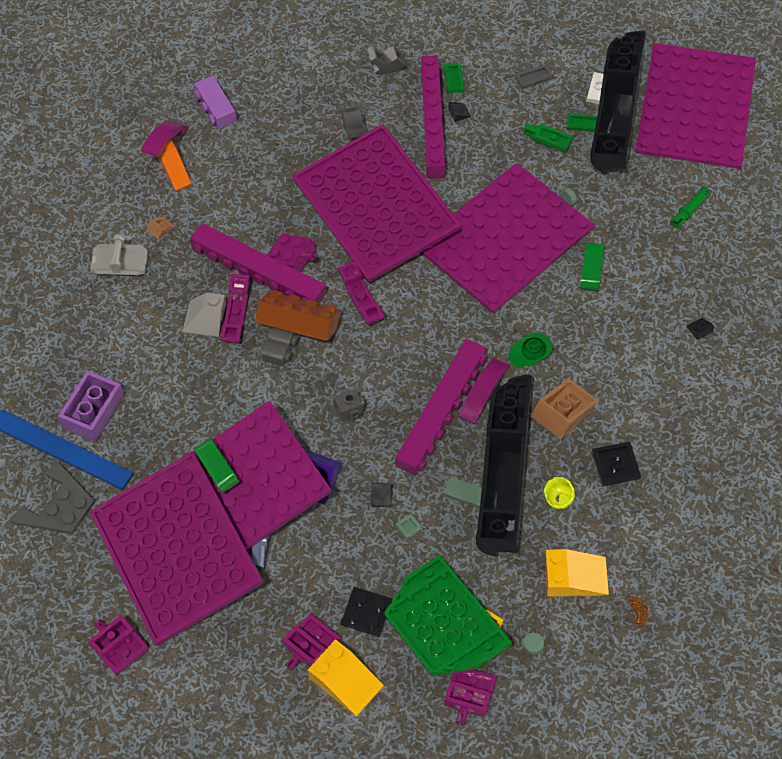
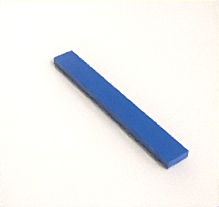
(64, 451)

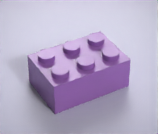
(91, 406)

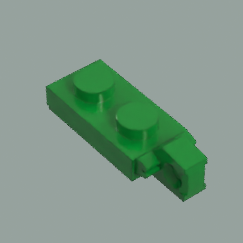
(549, 136)

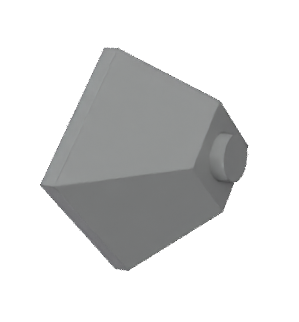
(205, 315)

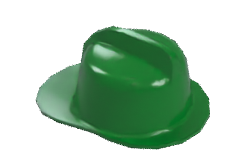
(530, 350)

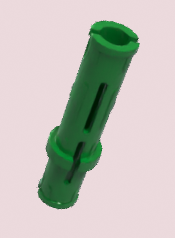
(686, 211)

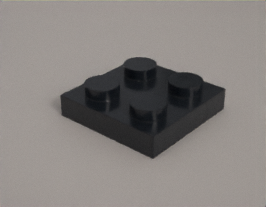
(616, 464)
(366, 612)

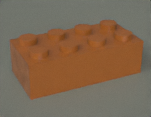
(298, 315)

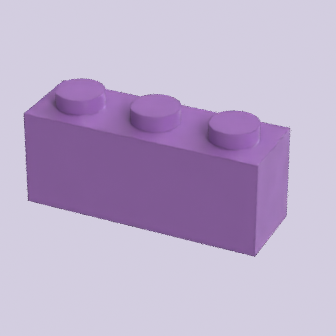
(214, 102)

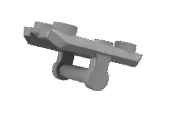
(119, 258)

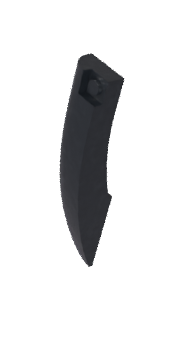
(618, 102)
(504, 467)

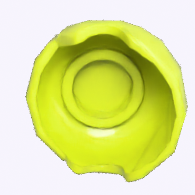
(561, 487)

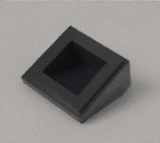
(458, 111)
(701, 328)
(381, 494)

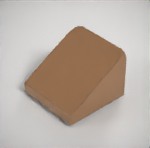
(159, 227)

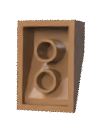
(563, 408)

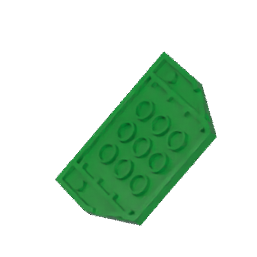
(444, 621)

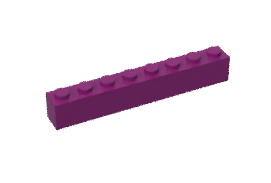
(432, 117)
(255, 264)
(441, 407)

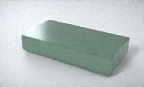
(463, 492)

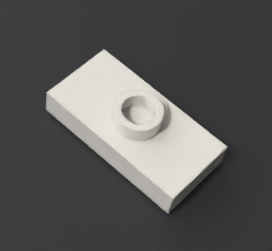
(595, 88)

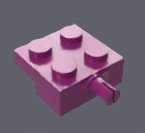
(293, 250)
(308, 641)
(117, 644)
(470, 693)

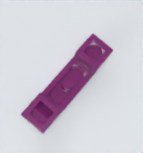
(163, 133)
(360, 294)
(236, 308)
(482, 390)

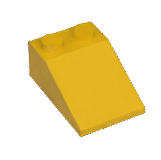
(575, 573)
(344, 678)

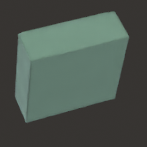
(408, 527)

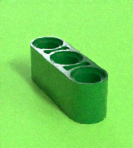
(592, 266)
(216, 465)

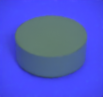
(568, 196)
(533, 643)

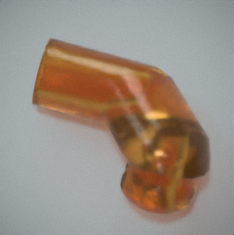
(640, 610)

